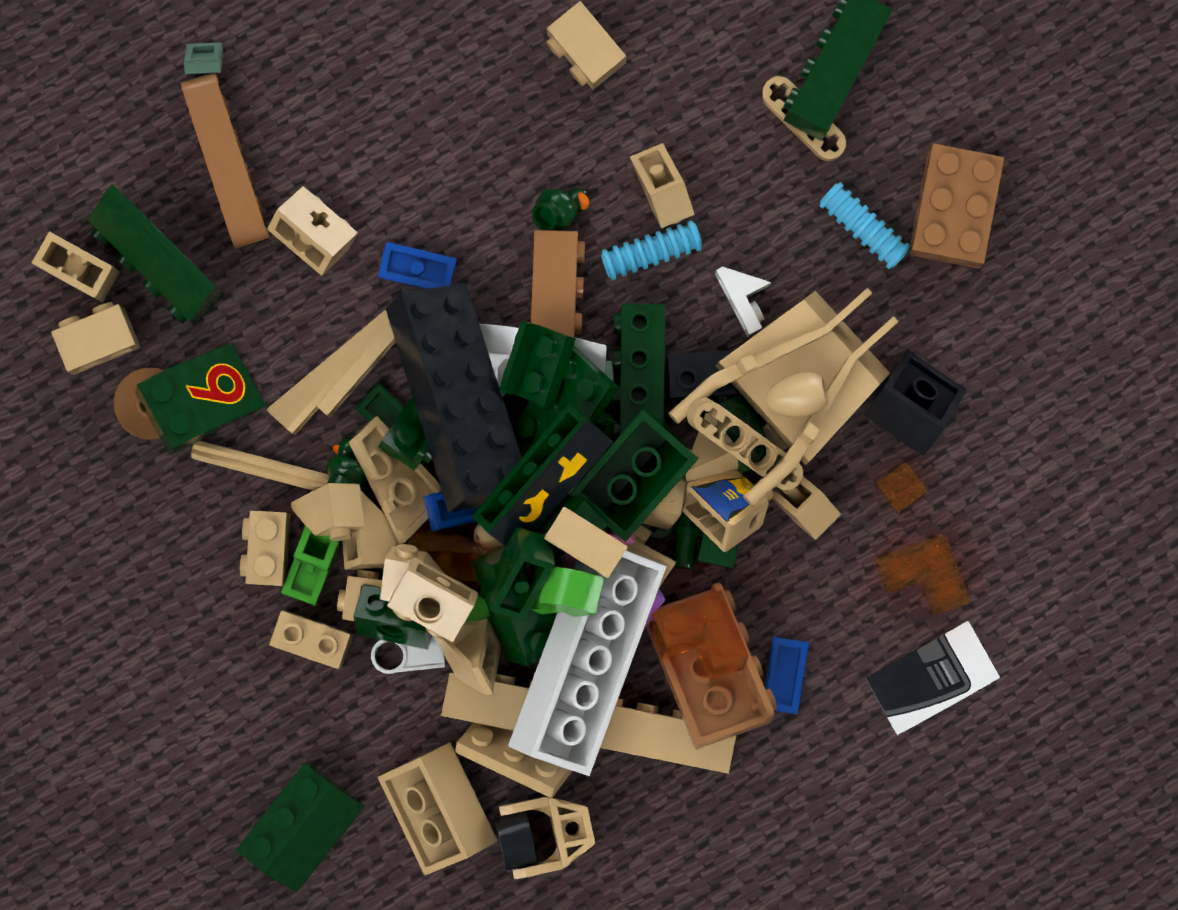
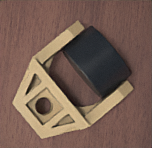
(517, 839)

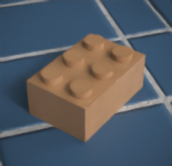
(956, 206)

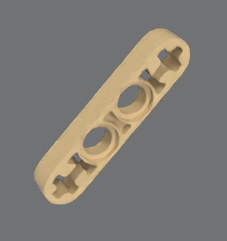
(744, 444)

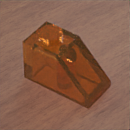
(449, 551)

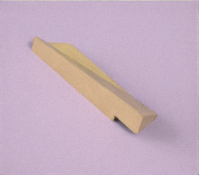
(335, 377)

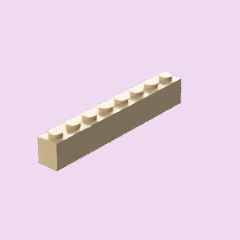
(629, 731)

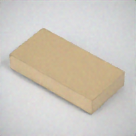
(585, 542)

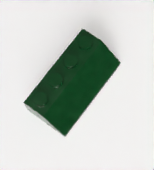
(154, 255)

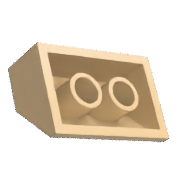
(437, 809)

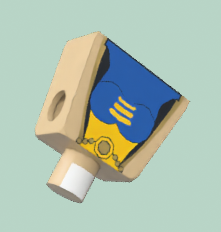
(720, 509)

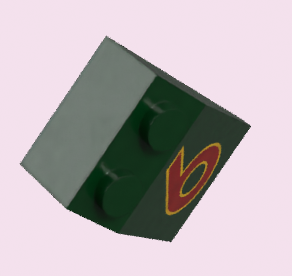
(199, 397)

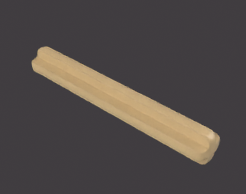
(258, 466)

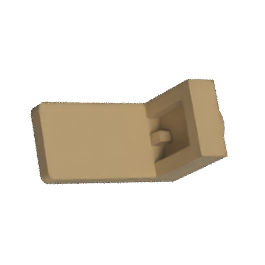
(349, 598)

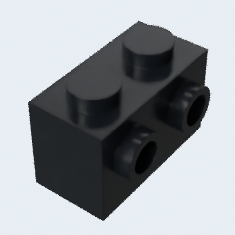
(689, 370)

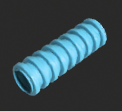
(864, 225)
(651, 250)

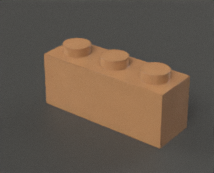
(556, 281)

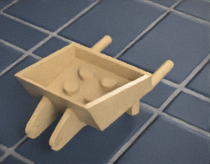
(799, 341)

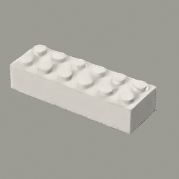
(586, 668)

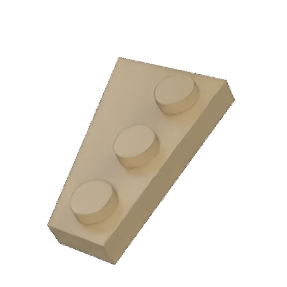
(393, 483)
(490, 748)

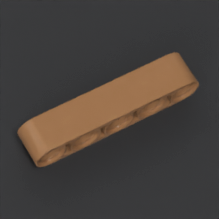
(224, 160)

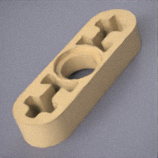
(815, 145)

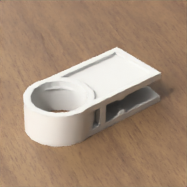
(413, 657)

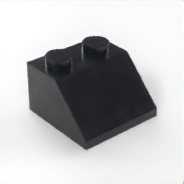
(915, 403)

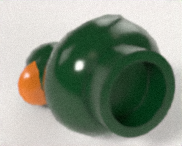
(558, 209)
(345, 467)

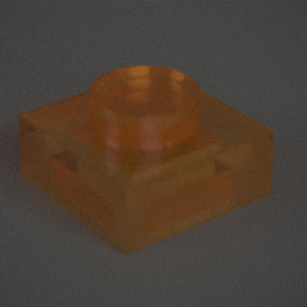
(901, 487)

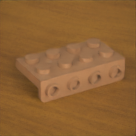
(719, 706)

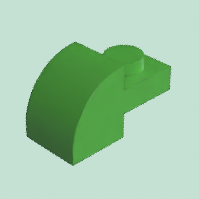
(310, 567)
(569, 592)

